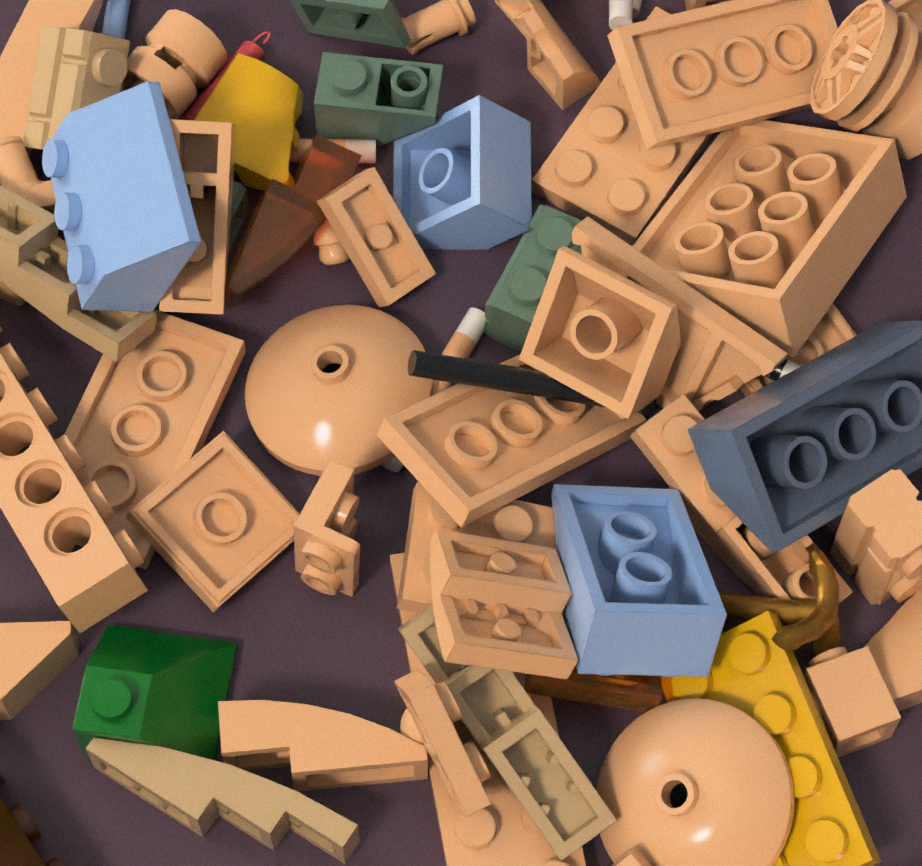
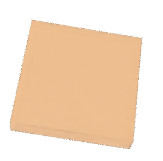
(216, 521)

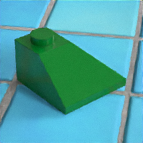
(155, 690)

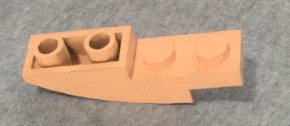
(673, 455)

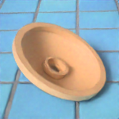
(323, 416)
(734, 781)

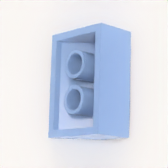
(121, 200)

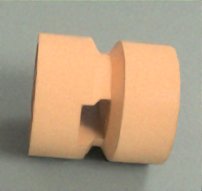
(179, 56)

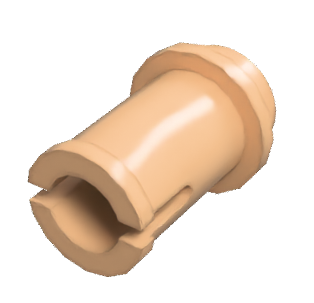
(438, 23)

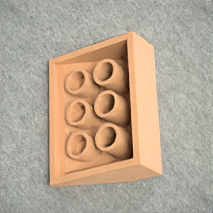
(777, 222)

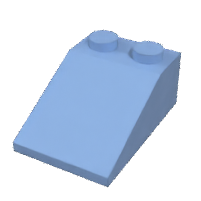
(635, 582)

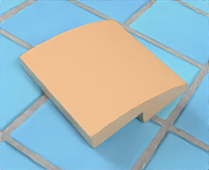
(500, 604)

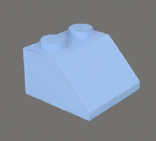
(465, 178)

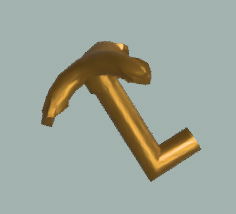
(804, 619)

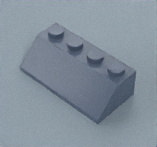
(818, 434)

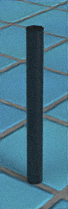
(496, 377)

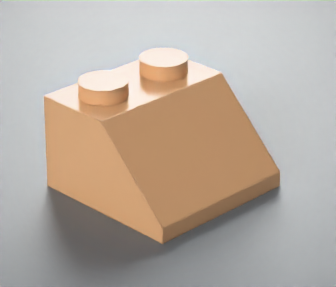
(602, 334)

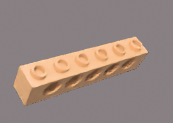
(102, 573)

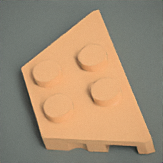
(715, 347)

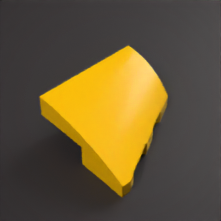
(265, 111)

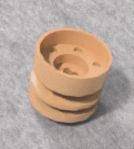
(874, 76)

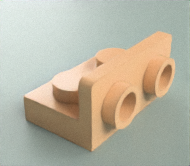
(326, 531)

